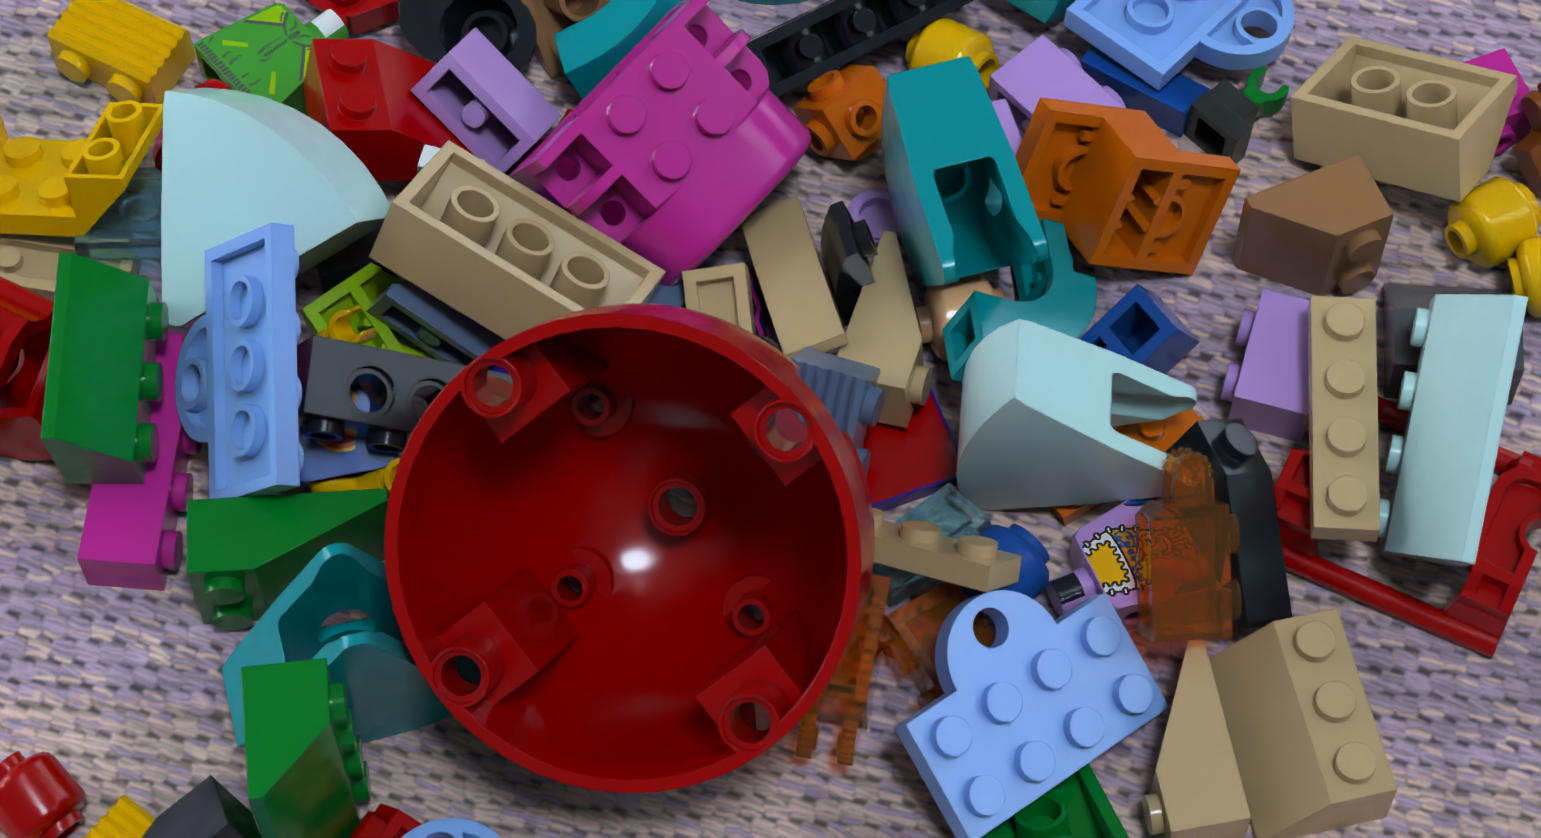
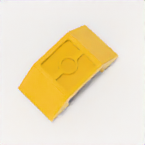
(70, 184)

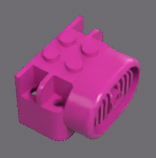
(671, 143)

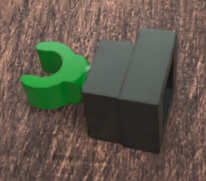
(1225, 116)

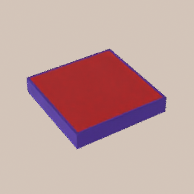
(910, 460)

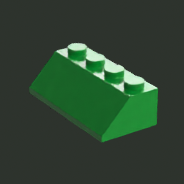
(302, 751)

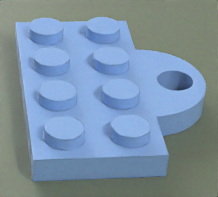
(1164, 35)
(241, 366)
(1026, 706)

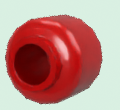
(39, 797)

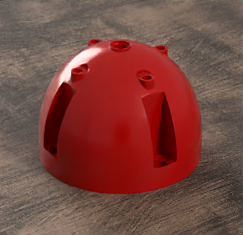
(657, 658)

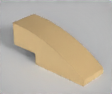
(793, 278)

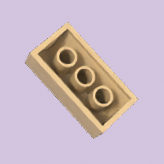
(503, 248)

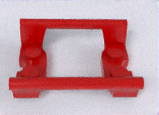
(1494, 582)

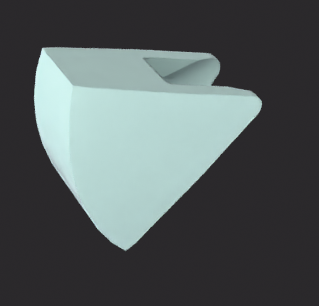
(249, 163)
(1044, 416)

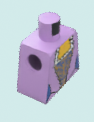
(1103, 562)

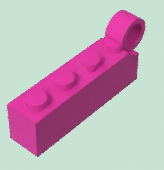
(132, 527)

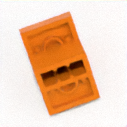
(1122, 186)

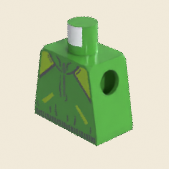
(267, 52)

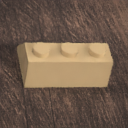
(1406, 114)
(1302, 728)

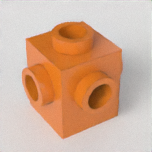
(844, 112)

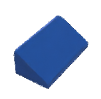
(1165, 106)

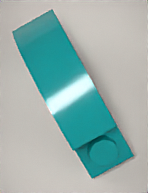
(604, 39)
(1047, 294)

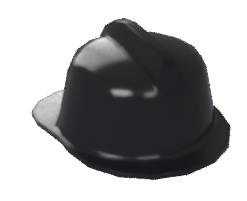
(441, 24)

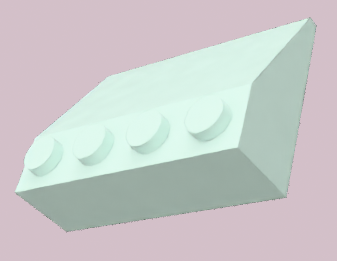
(1451, 426)

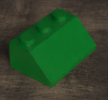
(102, 373)

